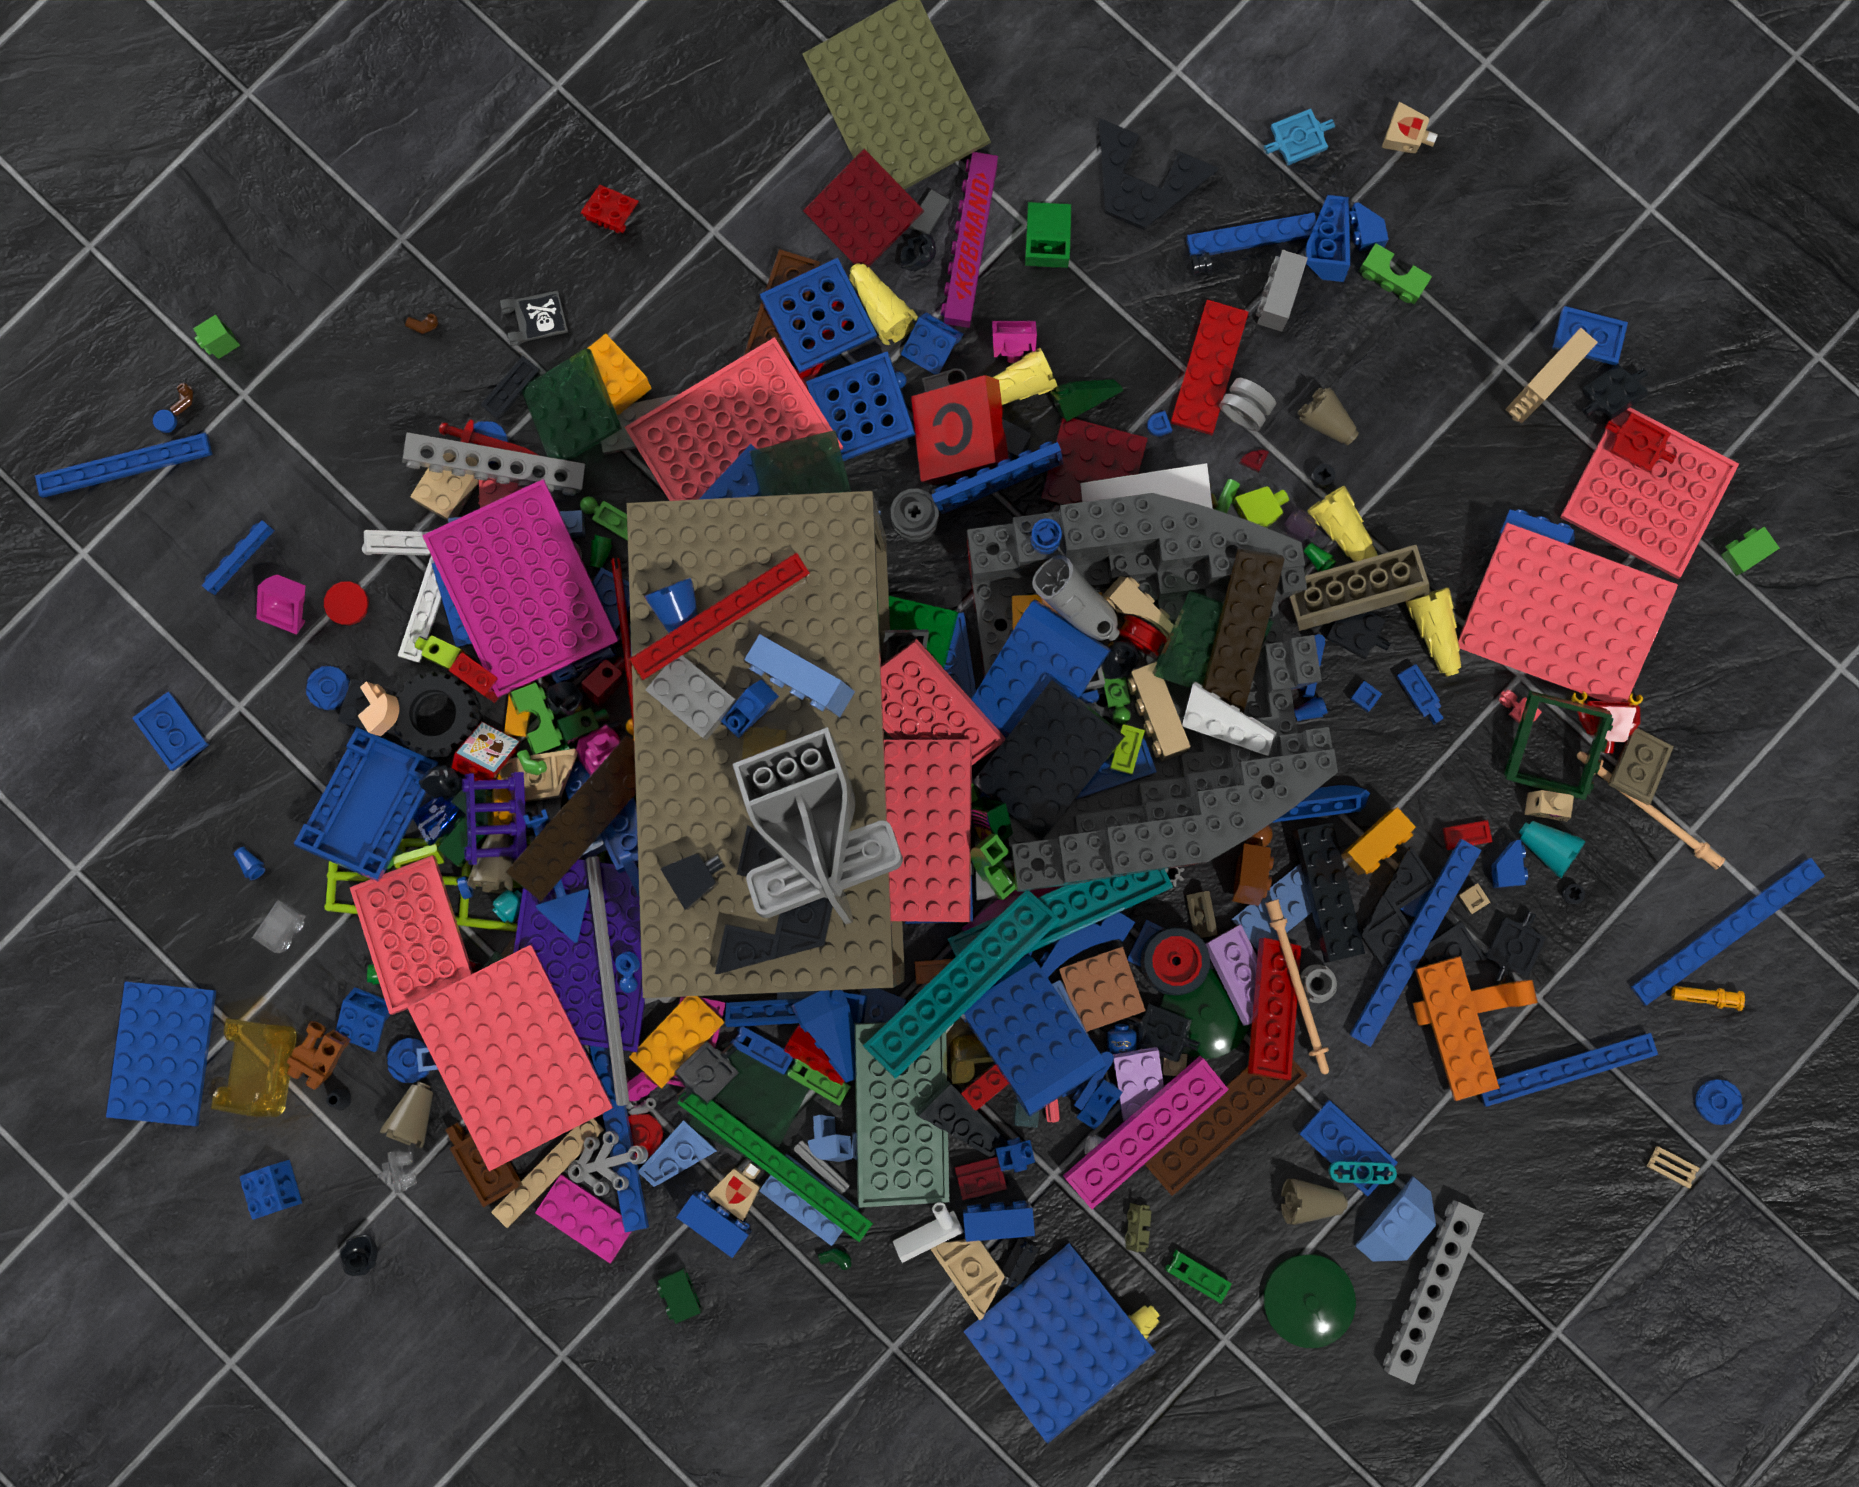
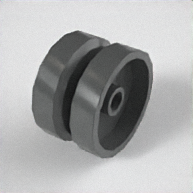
(914, 502)

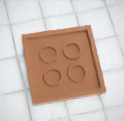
(1102, 989)

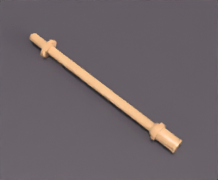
(1701, 850)
(1278, 923)

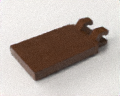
(485, 1183)

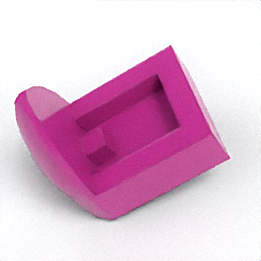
(640, 1086)

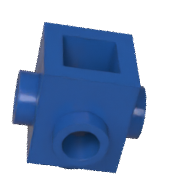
(1015, 1155)

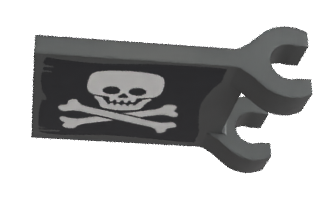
(536, 316)

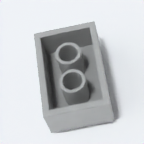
(1280, 290)
(691, 696)

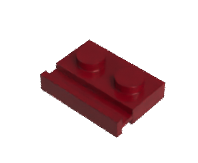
(980, 1178)

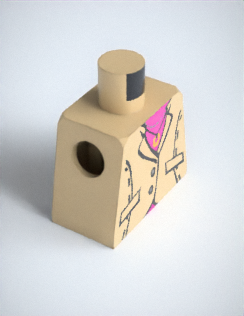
(1550, 806)

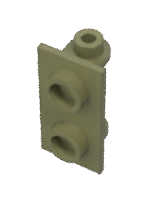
(1137, 1217)

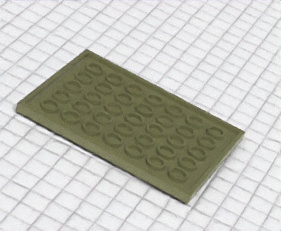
(897, 93)

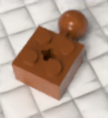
(1253, 869)

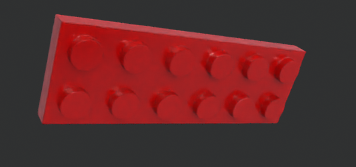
(1209, 367)
(1273, 1013)

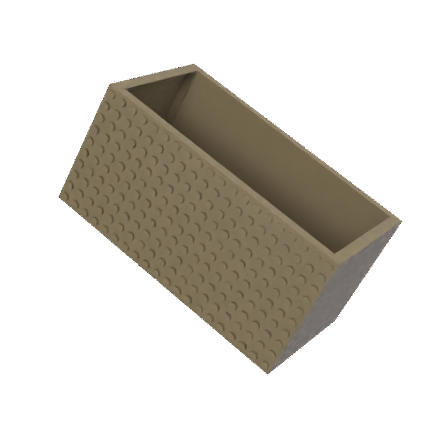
(689, 785)

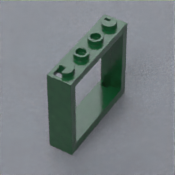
(1592, 763)

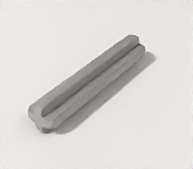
(822, 1168)

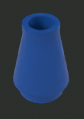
(1311, 709)
(250, 865)

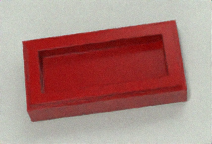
(1473, 833)

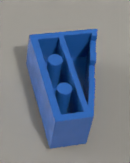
(1541, 525)

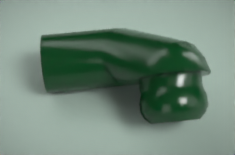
(837, 1256)

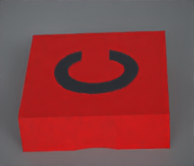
(959, 429)

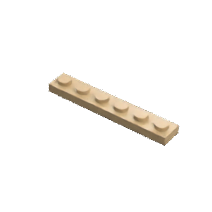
(546, 1172)

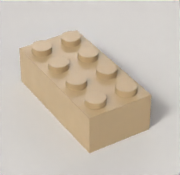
(1159, 713)

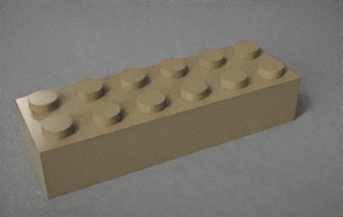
(1360, 587)

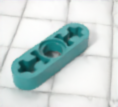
(1378, 1178)

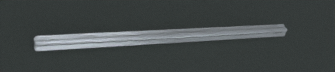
(607, 981)

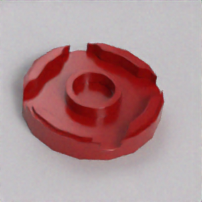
(346, 603)
(646, 1132)

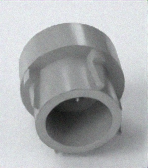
(1328, 981)

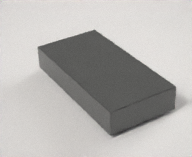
(933, 208)

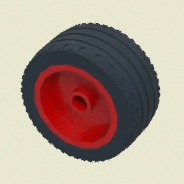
(1158, 965)

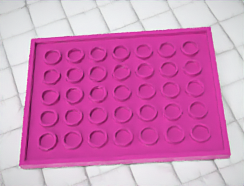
(520, 588)

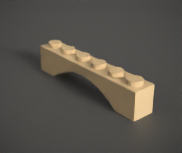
(1128, 599)

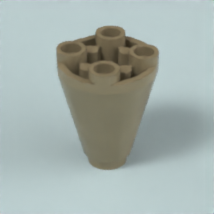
(1328, 417)

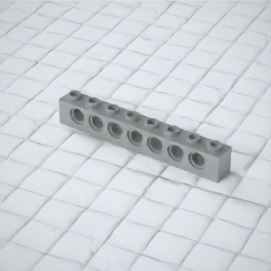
(505, 458)
(1462, 1241)

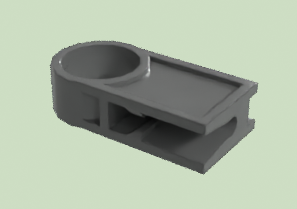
(941, 379)

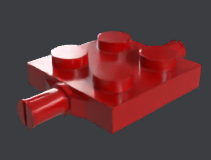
(1640, 442)

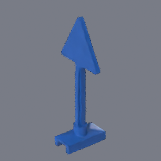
(565, 910)

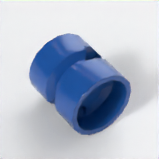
(1046, 536)

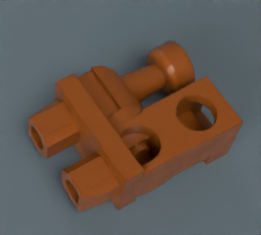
(317, 1062)

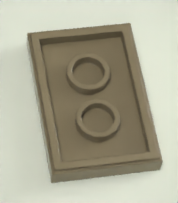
(1641, 766)

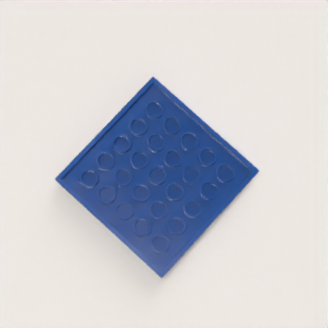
(1059, 1343)

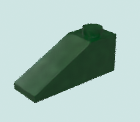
(1079, 396)

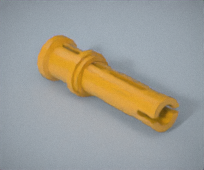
(1718, 998)

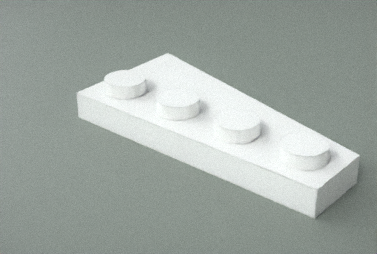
(1220, 720)

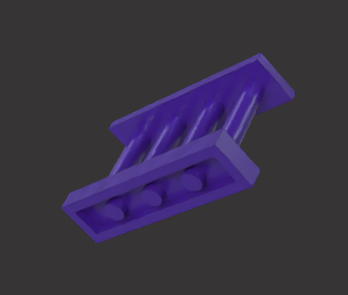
(516, 806)

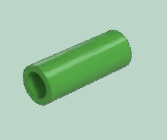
(1227, 496)

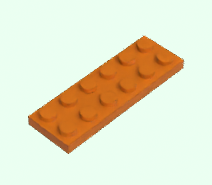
(1457, 1028)

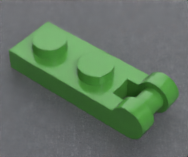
(818, 1082)

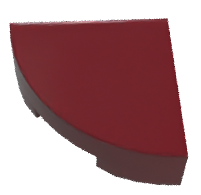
(1254, 459)

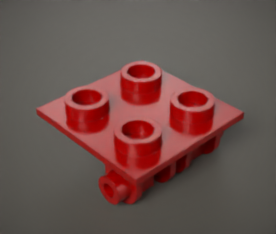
(609, 208)

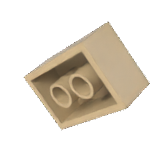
(445, 492)

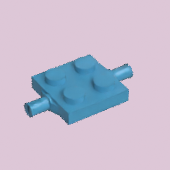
(1299, 136)

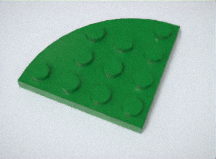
(918, 616)

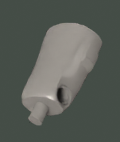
(1075, 598)

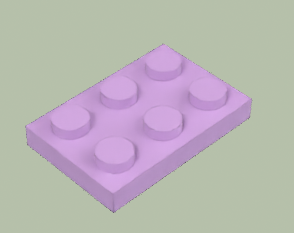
(1138, 1078)

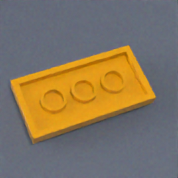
(676, 1039)

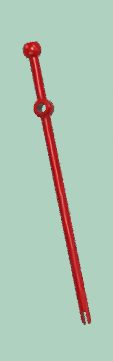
(624, 627)

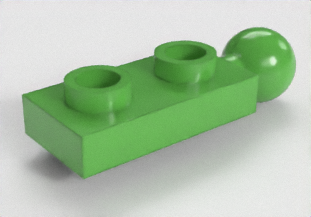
(606, 516)
(1117, 696)

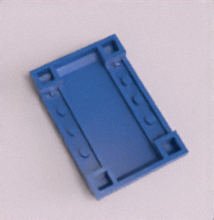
(1035, 653)
(366, 805)
(1033, 1036)

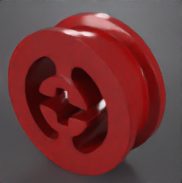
(1142, 634)

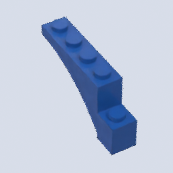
(1111, 928)

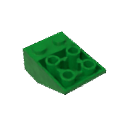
(1048, 235)

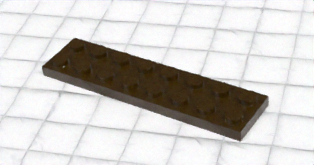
(1242, 626)
(577, 823)

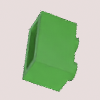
(215, 337)
(1750, 551)

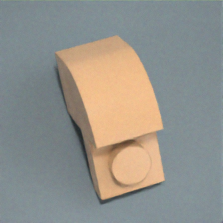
(382, 712)

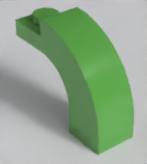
(989, 865)

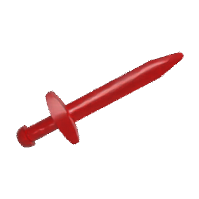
(468, 435)

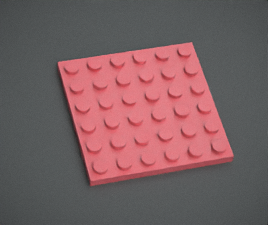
(1656, 512)

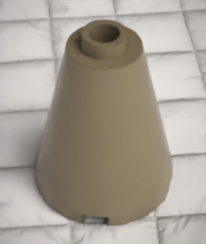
(491, 871)
(410, 1117)
(1310, 1202)

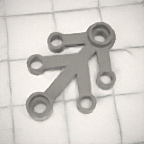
(603, 1163)

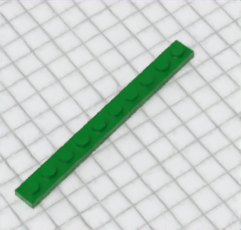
(779, 1166)

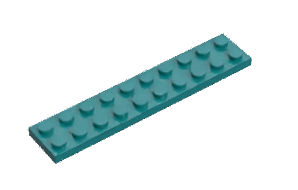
(1084, 905)
(961, 984)

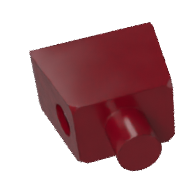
(600, 688)

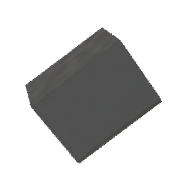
(895, 640)

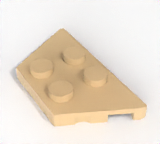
(547, 784)
(971, 1271)

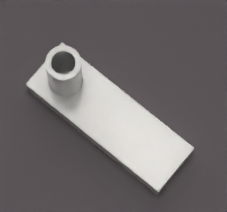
(394, 543)
(930, 1235)

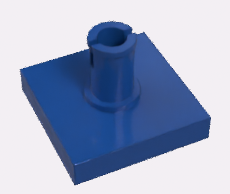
(881, 1005)

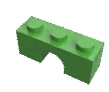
(1407, 286)
(531, 700)

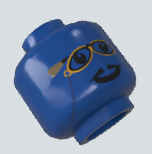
(1121, 1039)

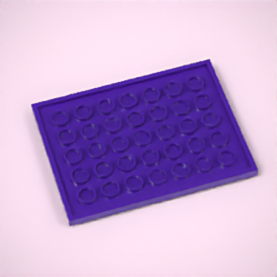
(575, 966)

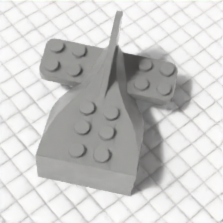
(804, 812)

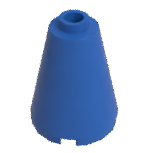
(674, 604)

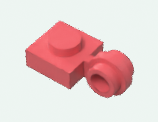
(1508, 699)

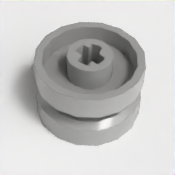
(1247, 404)

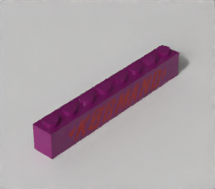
(971, 239)

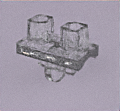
(397, 1161)

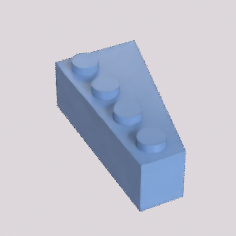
(799, 675)

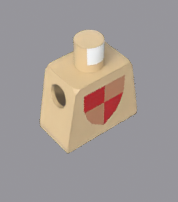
(1408, 130)
(737, 1190)

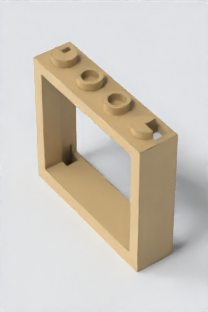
(1551, 376)

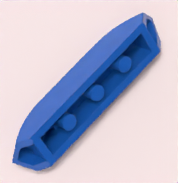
(1328, 801)

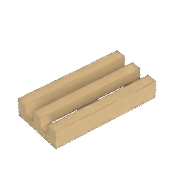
(1690, 1175)

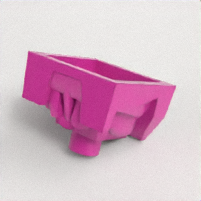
(1013, 338)
(281, 603)
(596, 747)

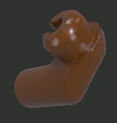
(424, 326)
(185, 399)

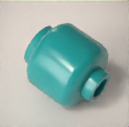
(508, 905)

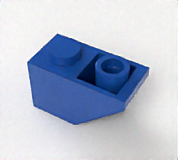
(1368, 228)
(749, 708)
(1509, 867)

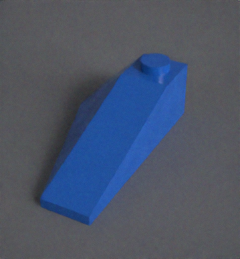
(1330, 240)
(831, 1025)

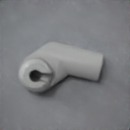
(643, 1107)

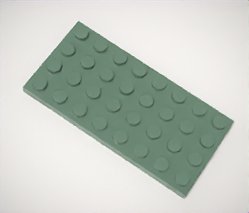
(897, 1151)

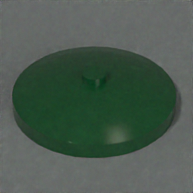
(1212, 1015)
(1309, 1301)

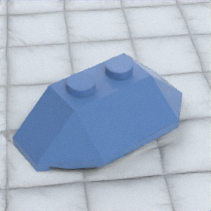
(1400, 1225)

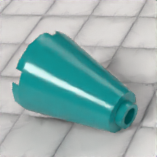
(1551, 846)

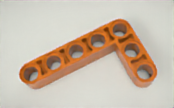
(1491, 998)

